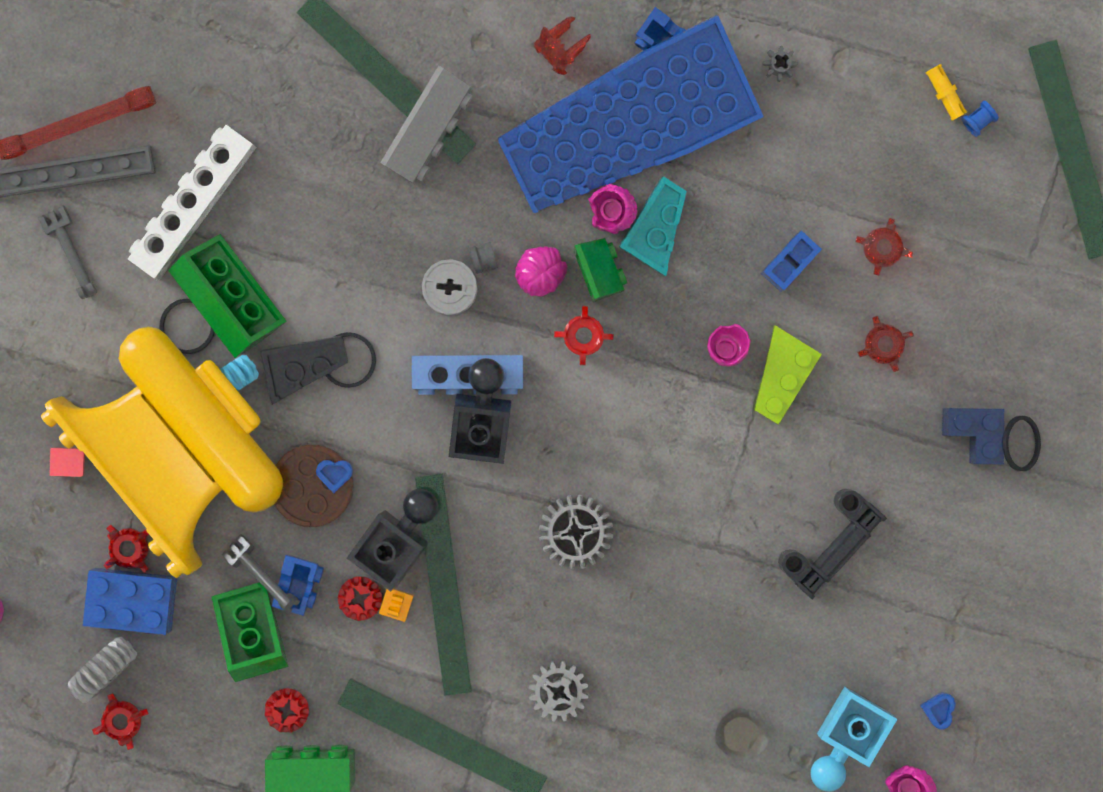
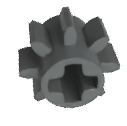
(779, 56)

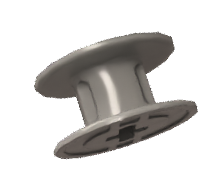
(440, 274)

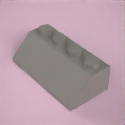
(427, 125)

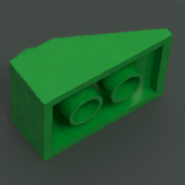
(599, 269)
(249, 632)

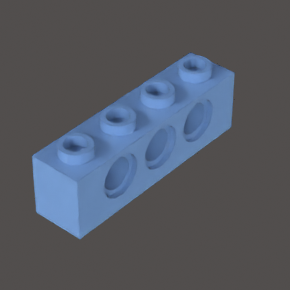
(425, 365)

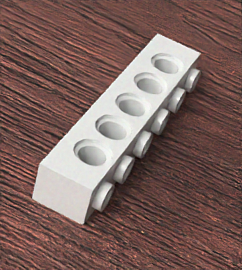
(190, 219)

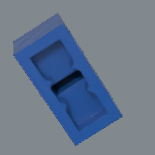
(791, 261)

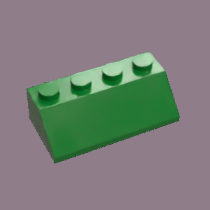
(226, 295)

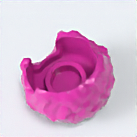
(612, 209)
(540, 271)
(910, 780)

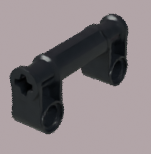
(862, 519)

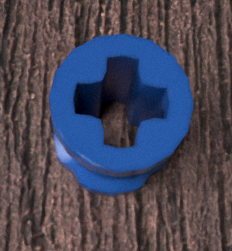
(980, 118)

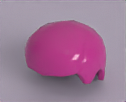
(728, 345)

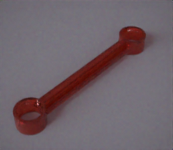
(131, 102)

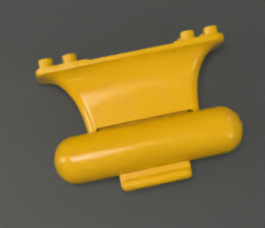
(172, 444)

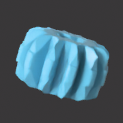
(240, 372)

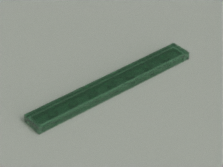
(375, 68)
(1070, 143)
(445, 592)
(440, 739)

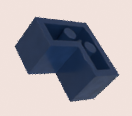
(984, 428)

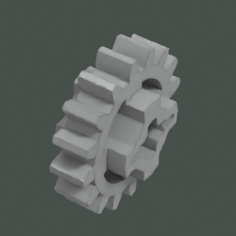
(565, 680)

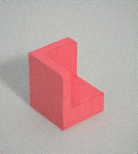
(67, 462)

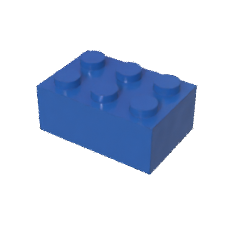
(129, 601)

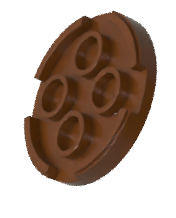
(304, 496)

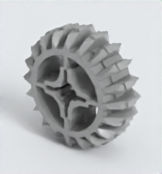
(597, 527)
(102, 669)

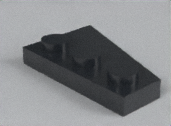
(299, 364)

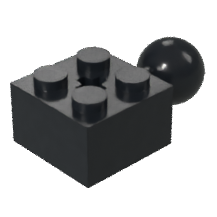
(481, 411)
(369, 553)

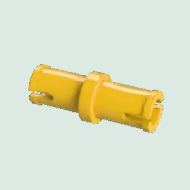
(946, 92)

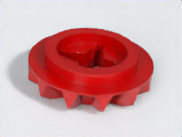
(363, 586)
(298, 705)

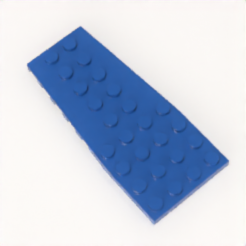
(633, 117)

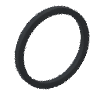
(162, 320)
(372, 365)
(1037, 443)

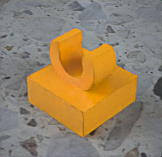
(396, 604)

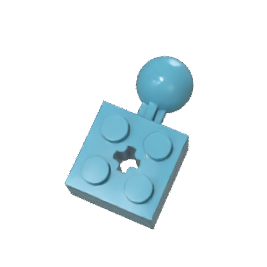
(863, 745)

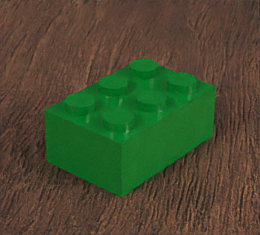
(310, 769)

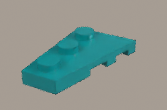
(655, 227)

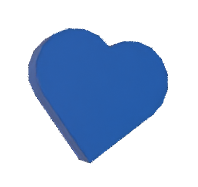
(334, 474)
(939, 710)

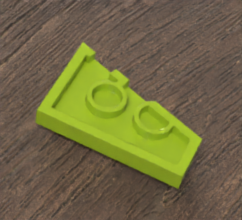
(784, 374)

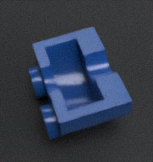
(656, 29)
(299, 578)

